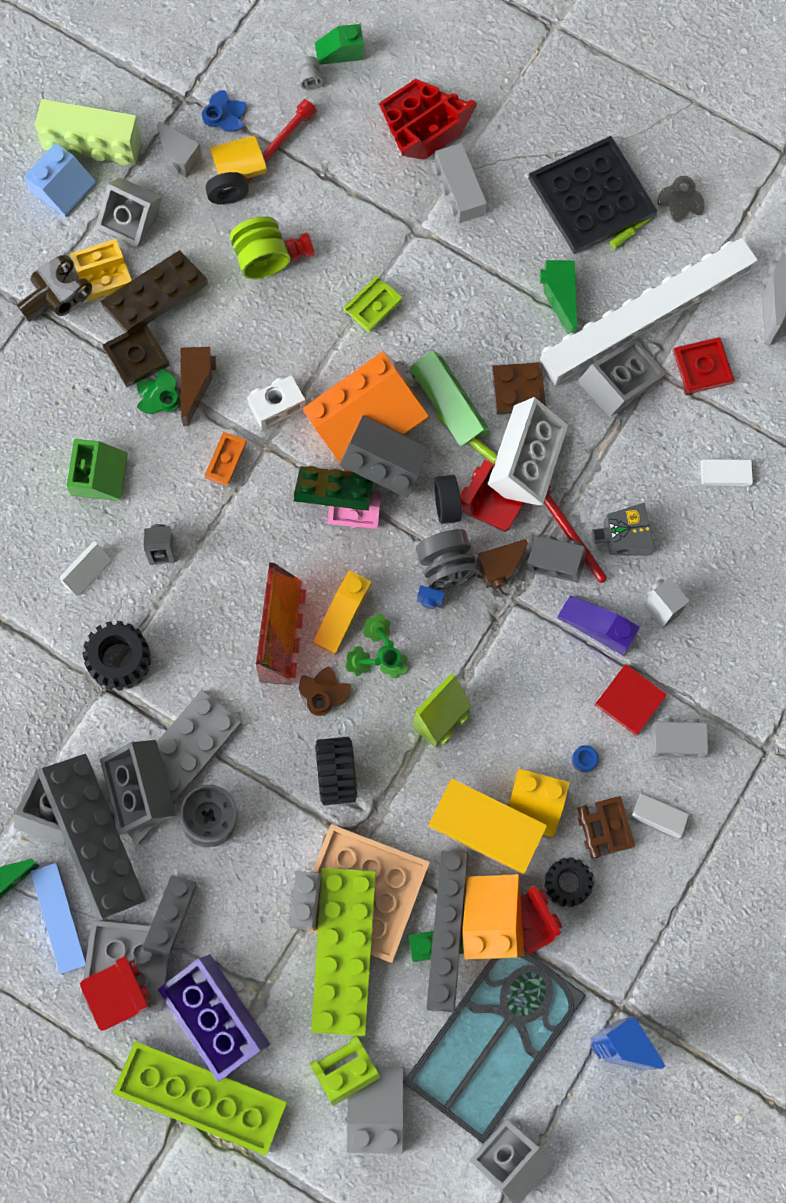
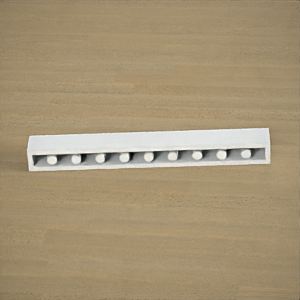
(647, 311)

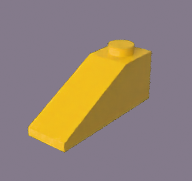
(342, 611)

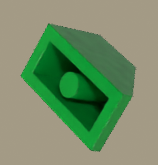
(341, 45)

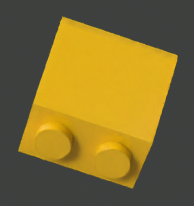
(539, 798)

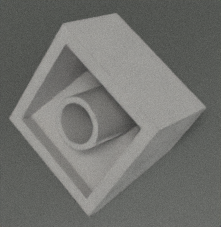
(128, 211)
(36, 815)
(512, 1162)

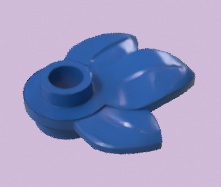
(227, 112)

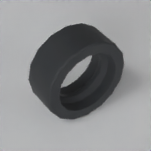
(447, 499)

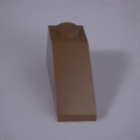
(195, 378)

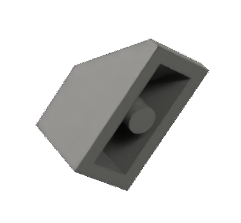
(159, 544)

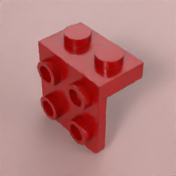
(485, 503)
(538, 924)
(115, 994)

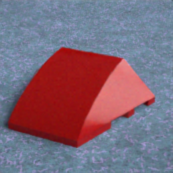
(425, 118)

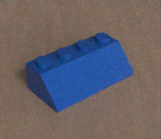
(626, 1045)

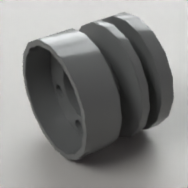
(447, 559)
(206, 801)

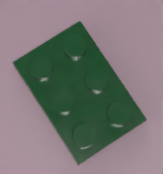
(333, 488)

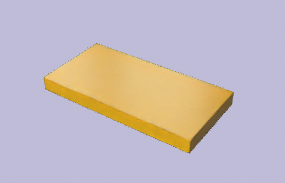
(487, 826)

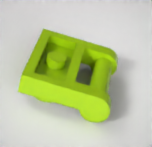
(349, 1077)

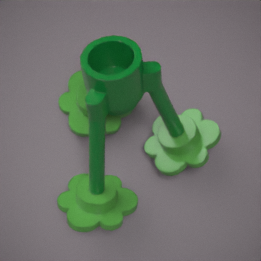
(387, 656)

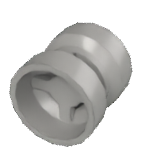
(310, 77)

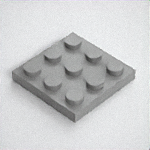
(114, 940)

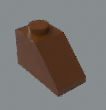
(500, 563)

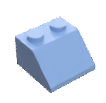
(59, 180)

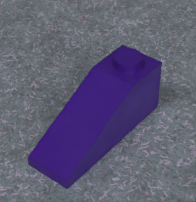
(599, 624)

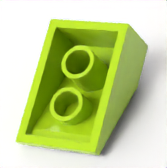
(442, 712)

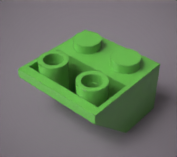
(96, 470)

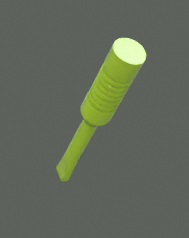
(626, 234)

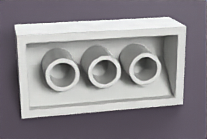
(528, 453)

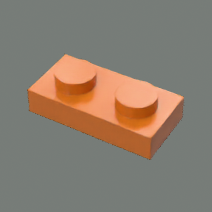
(225, 459)

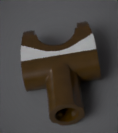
(53, 291)

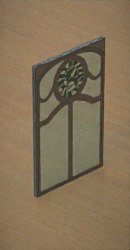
(494, 1041)

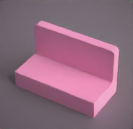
(356, 517)

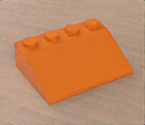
(372, 391)

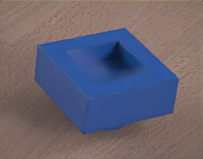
(430, 597)

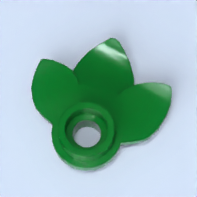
(155, 393)

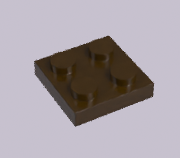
(135, 355)

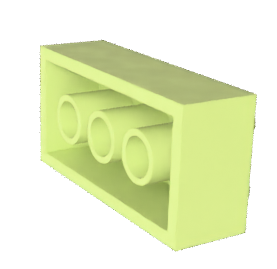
(89, 131)

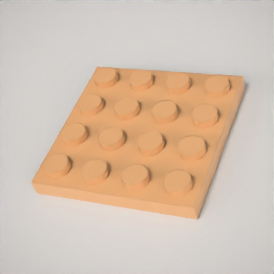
(396, 883)

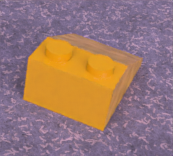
(493, 917)

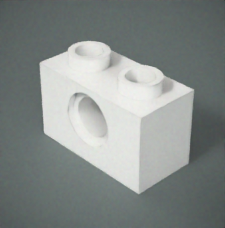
(269, 413)

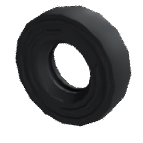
(216, 184)

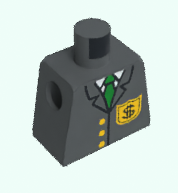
(626, 532)

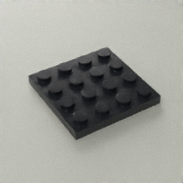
(592, 194)

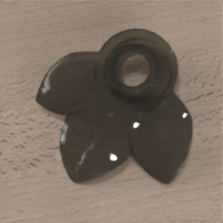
(680, 201)

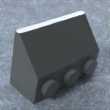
(384, 456)
(137, 786)

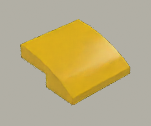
(239, 156)
(102, 267)

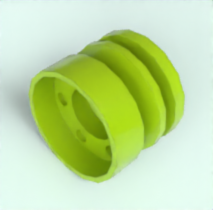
(259, 247)

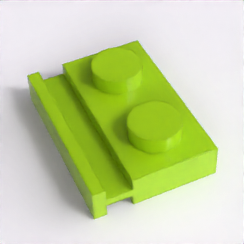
(373, 304)

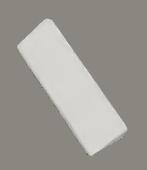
(85, 569)
(659, 816)

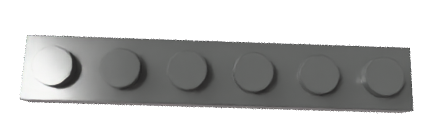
(447, 931)

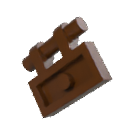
(613, 823)

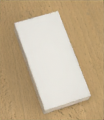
(726, 472)

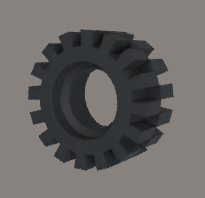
(585, 882)

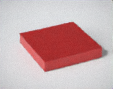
(703, 365)
(630, 699)

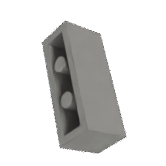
(459, 183)

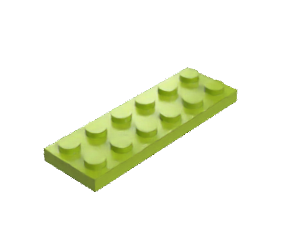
(343, 951)
(197, 1099)

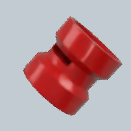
(299, 247)

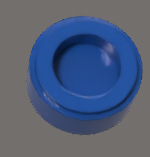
(585, 758)

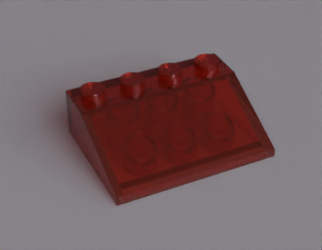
(280, 626)

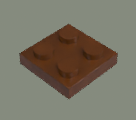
(517, 384)

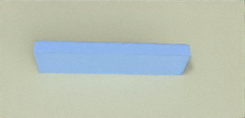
(58, 918)

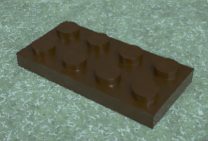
(154, 292)

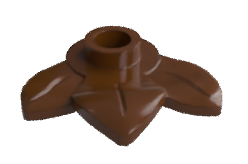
(323, 688)

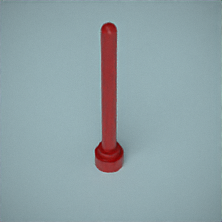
(304, 112)
(572, 535)

